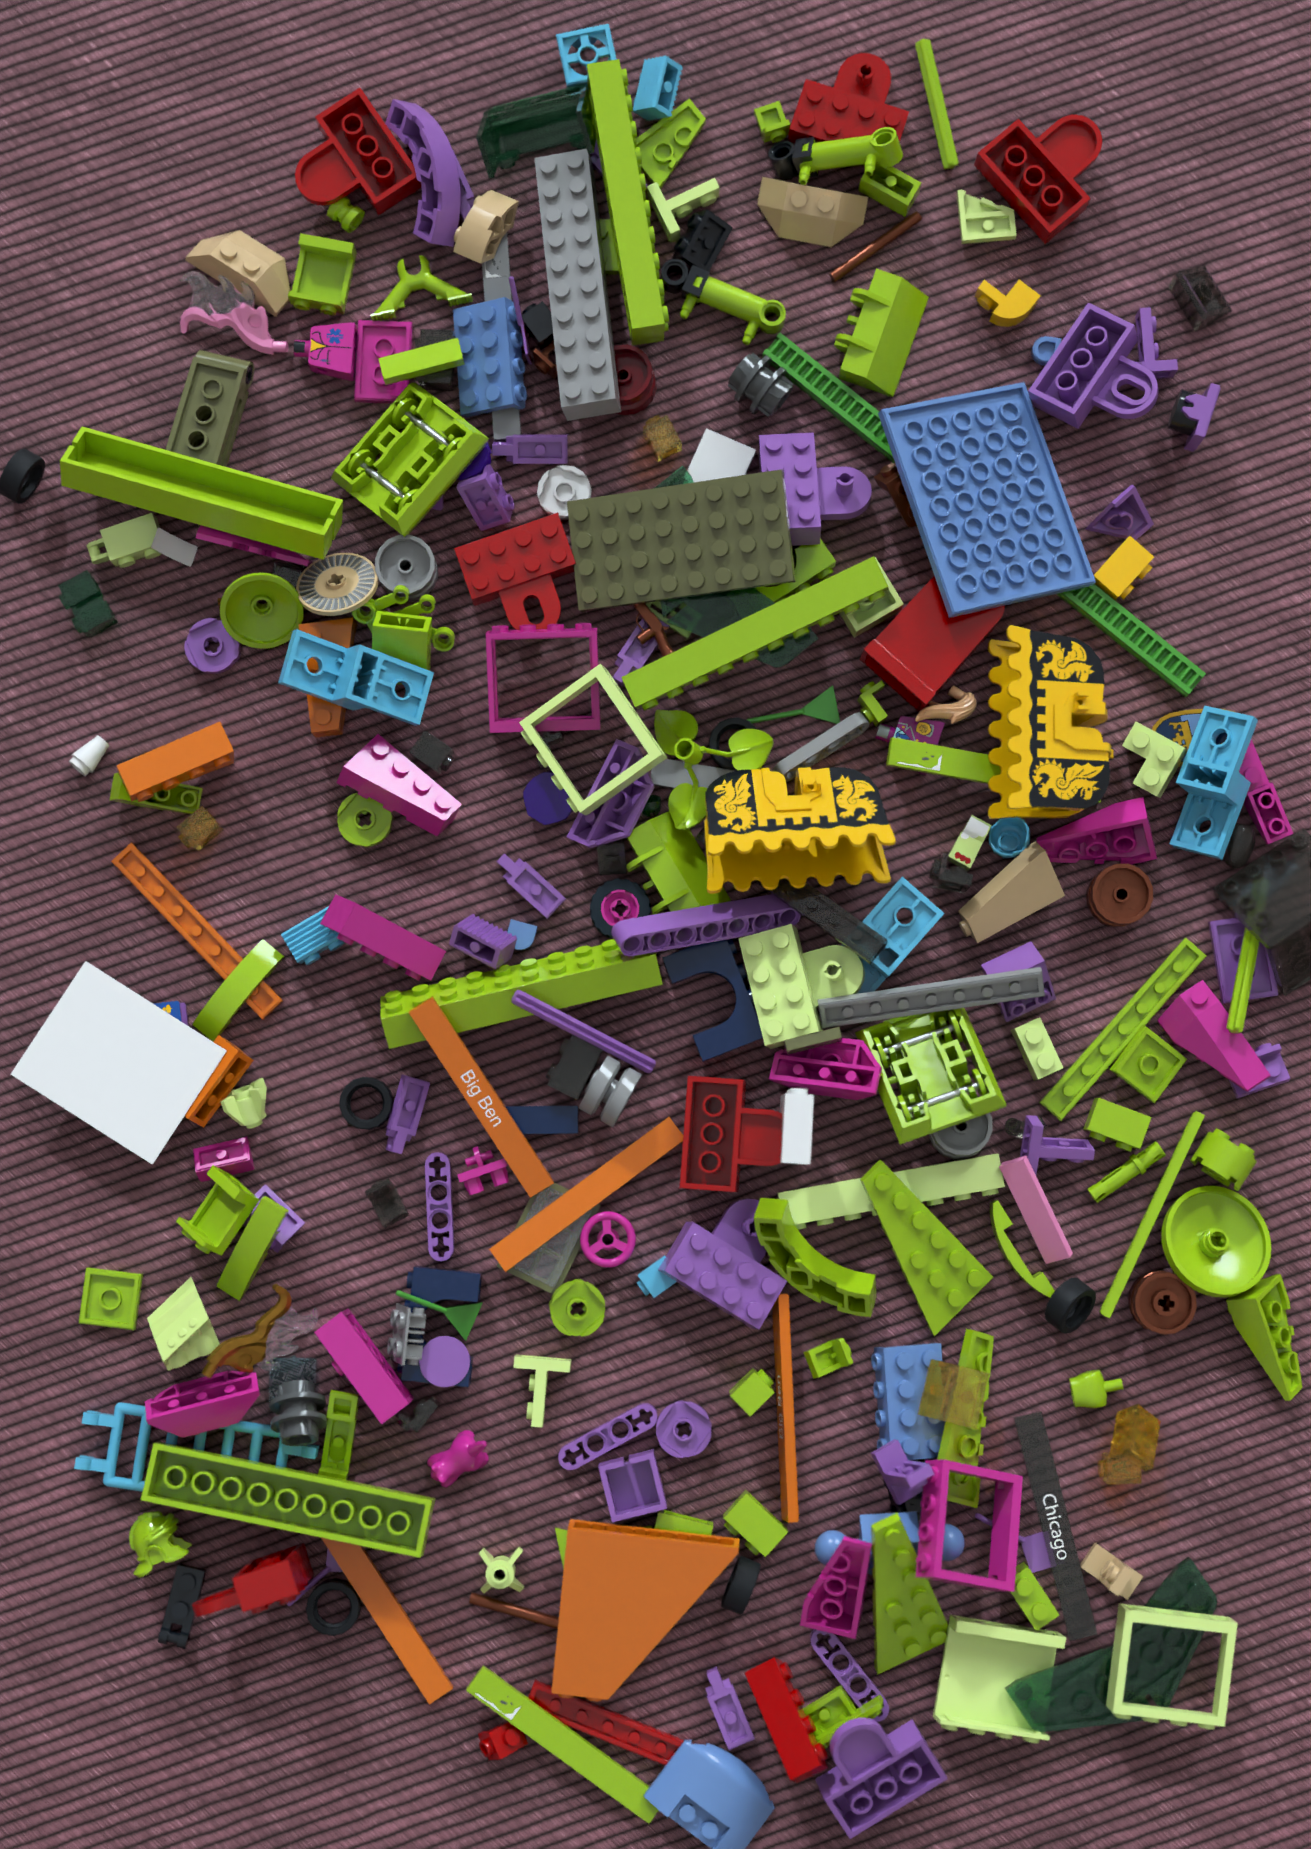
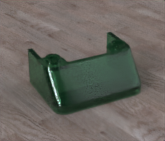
(536, 125)

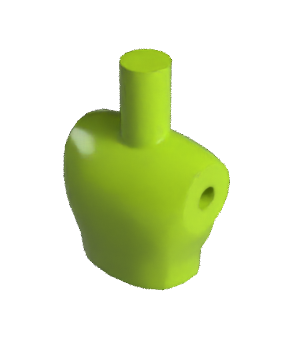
(1091, 1390)

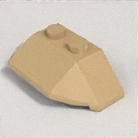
(810, 212)
(247, 261)

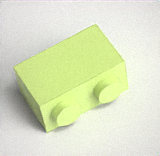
(1037, 1049)

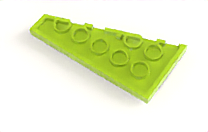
(930, 1256)
(904, 1605)

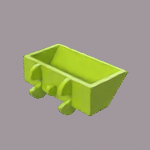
(882, 332)
(673, 865)

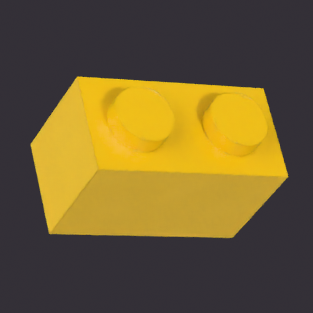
(1123, 568)

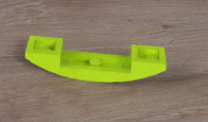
(237, 989)
(1000, 1222)
(339, 1434)

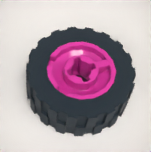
(613, 894)

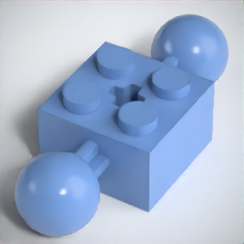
(829, 1540)

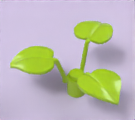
(675, 736)

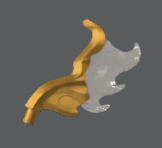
(269, 1340)

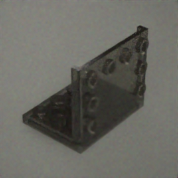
(1275, 906)

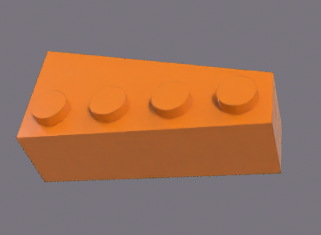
(324, 716)
(176, 762)

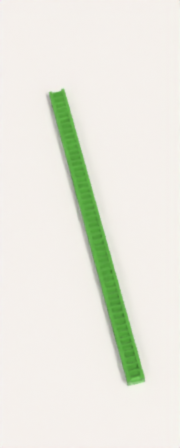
(1088, 601)

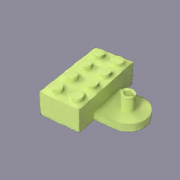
(790, 982)

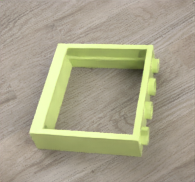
(620, 782)
(1133, 1613)

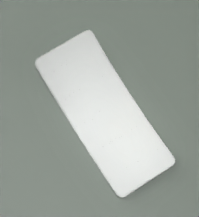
(174, 547)

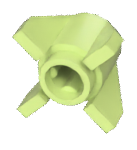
(247, 1104)
(503, 1563)

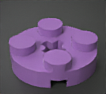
(207, 661)
(683, 1412)

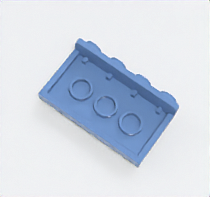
(491, 356)
(898, 1391)

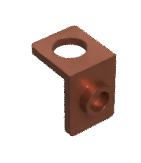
(542, 362)

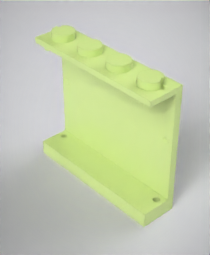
(977, 1667)

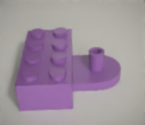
(812, 491)
(726, 1265)
(876, 1772)

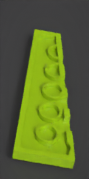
(960, 1442)

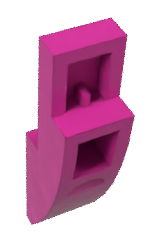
(1263, 800)

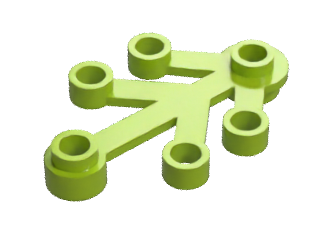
(415, 609)

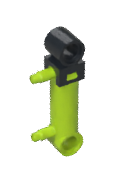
(811, 156)
(700, 287)

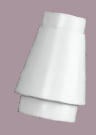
(89, 755)

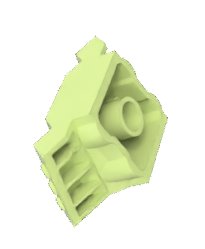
(182, 1327)

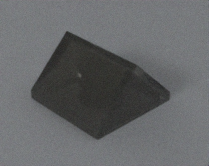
(1199, 297)

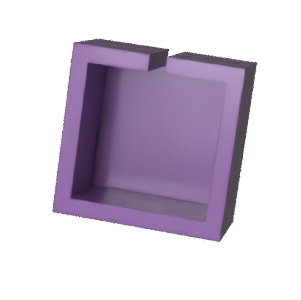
(632, 1486)

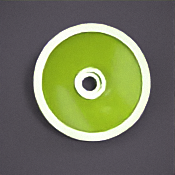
(256, 623)

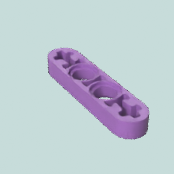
(444, 1206)
(609, 1439)
(849, 1673)

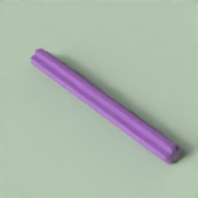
(583, 1031)

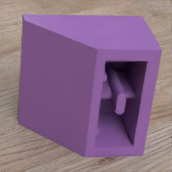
(1018, 959)

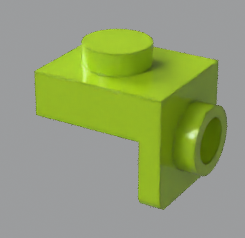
(772, 122)
(870, 707)
(828, 1357)

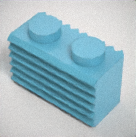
(657, 88)
(310, 939)

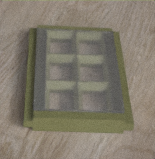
(552, 1261)

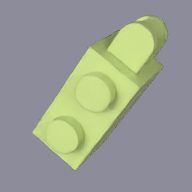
(126, 542)

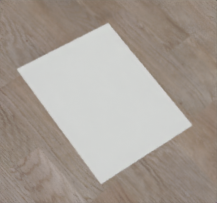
(118, 1062)

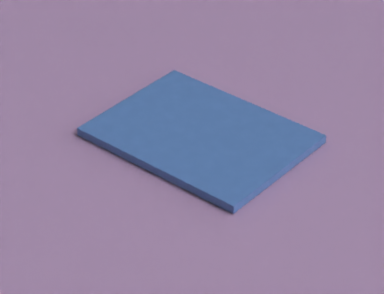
(986, 498)

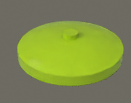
(1216, 1241)

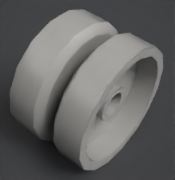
(405, 551)
(606, 1089)
(965, 1143)

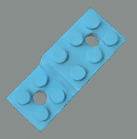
(356, 677)
(1213, 782)
(900, 936)

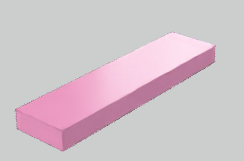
(1036, 1209)

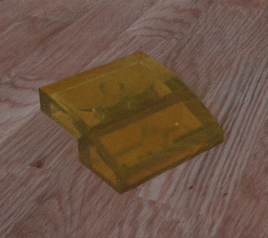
(953, 1394)

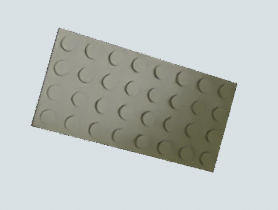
(681, 541)

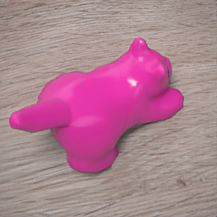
(461, 1457)

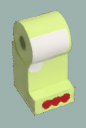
(969, 843)

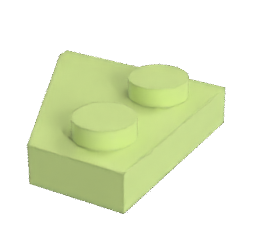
(983, 220)

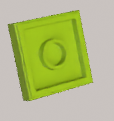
(1148, 1064)
(110, 1298)

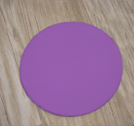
(444, 1361)

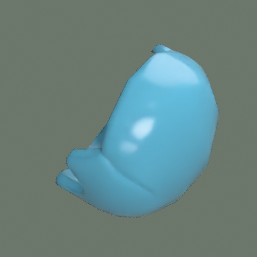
(1009, 837)

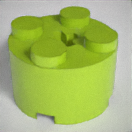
(1224, 1159)

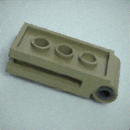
(216, 390)

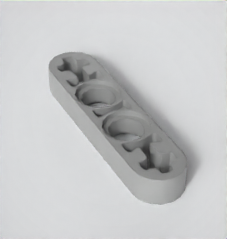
(823, 745)

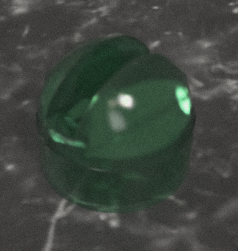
(652, 806)

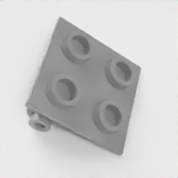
(397, 1346)

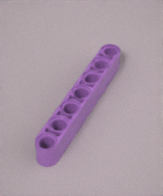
(702, 924)

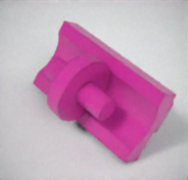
(472, 1177)

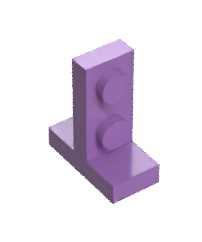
(1148, 350)
(1051, 1149)
(901, 1475)

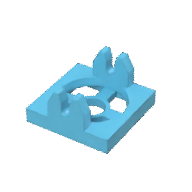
(583, 40)

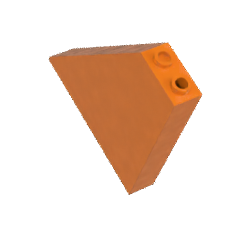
(623, 1597)

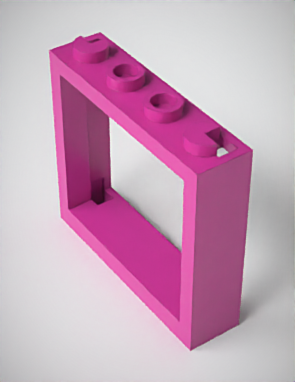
(554, 723)
(1004, 1527)

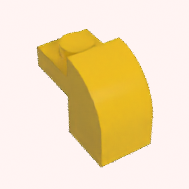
(1007, 309)

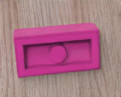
(230, 1156)

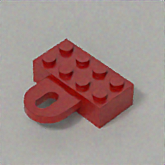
(519, 567)
(263, 1582)

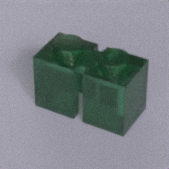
(87, 604)

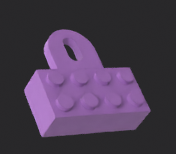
(1091, 369)

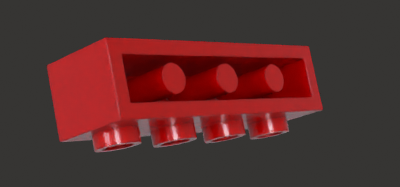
(786, 1720)

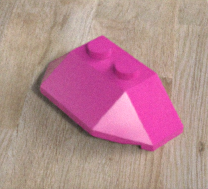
(831, 1070)
(203, 1403)

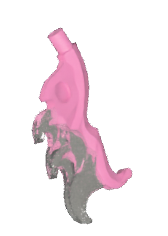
(228, 307)

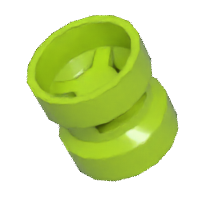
(346, 214)

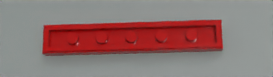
(607, 1724)

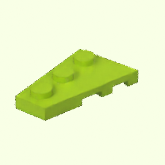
(668, 141)

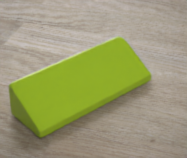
(421, 361)

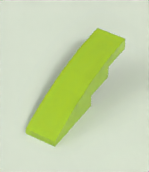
(252, 1248)

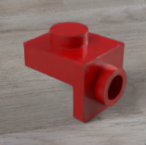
(501, 1741)

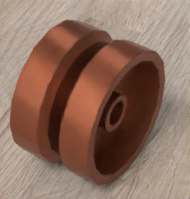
(1108, 907)
(1178, 1306)

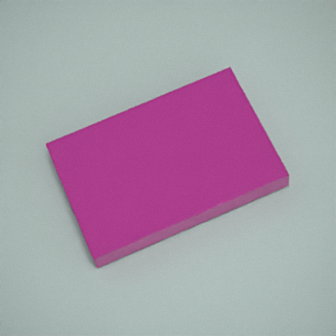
(375, 341)

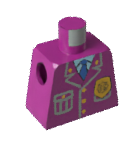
(907, 728)

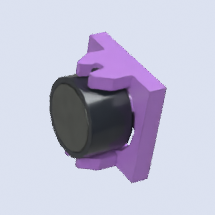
(1193, 414)

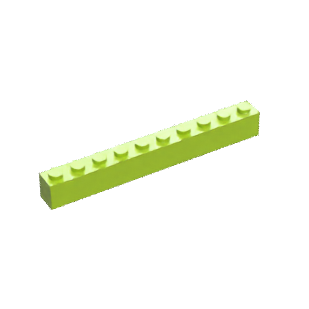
(756, 632)

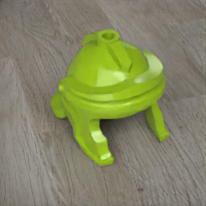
(154, 1541)

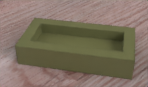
(813, 1040)

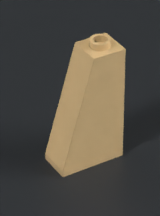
(1011, 895)

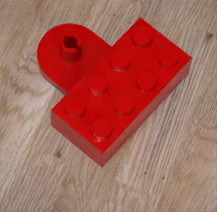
(850, 107)
(355, 156)
(1040, 171)
(725, 1134)

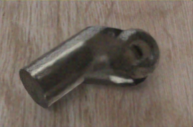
(1016, 1127)

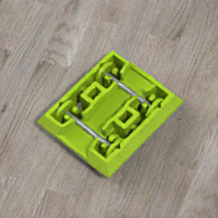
(414, 464)
(931, 1072)

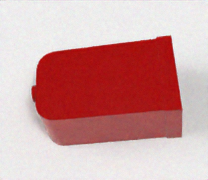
(926, 646)

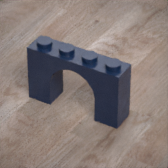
(718, 959)
(437, 1285)

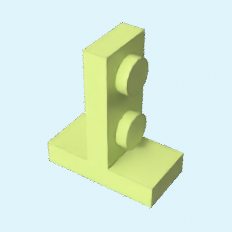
(680, 205)
(538, 1381)

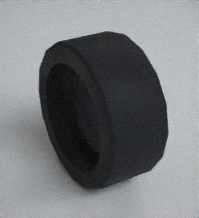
(21, 476)
(717, 732)
(353, 1086)
(1070, 1305)
(740, 1585)
(312, 1611)

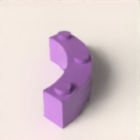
(435, 169)

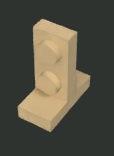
(1111, 1571)

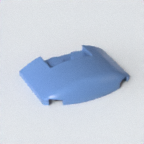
(711, 1795)

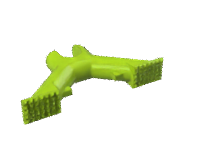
(410, 283)

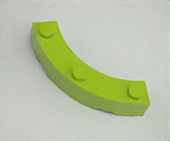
(807, 1268)

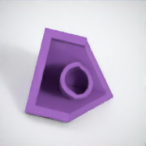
(1123, 516)

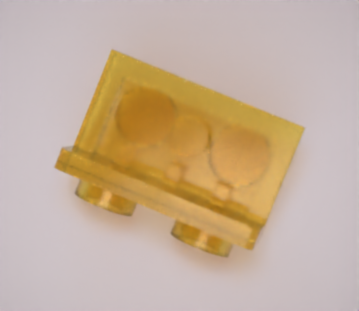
(1135, 1436)

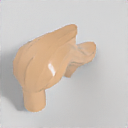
(954, 712)

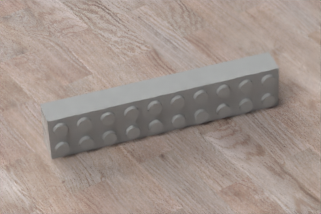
(577, 285)

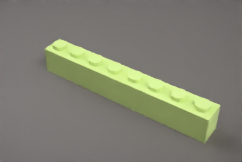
(927, 1183)

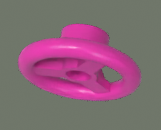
(627, 1248)

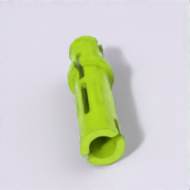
(1134, 1166)

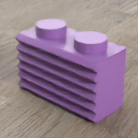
(483, 941)

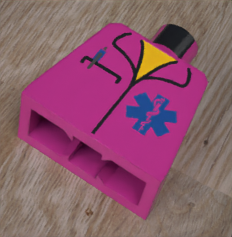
(330, 350)

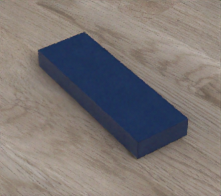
(545, 1119)

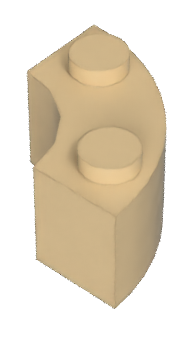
(485, 226)

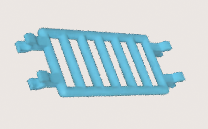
(136, 1483)

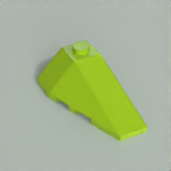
(1264, 1326)

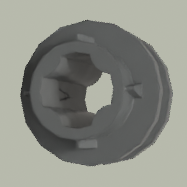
(760, 384)
(298, 1416)

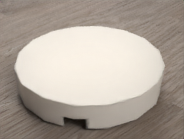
(562, 485)

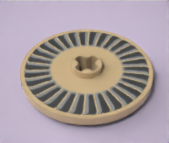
(318, 584)

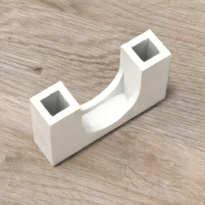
(796, 1126)

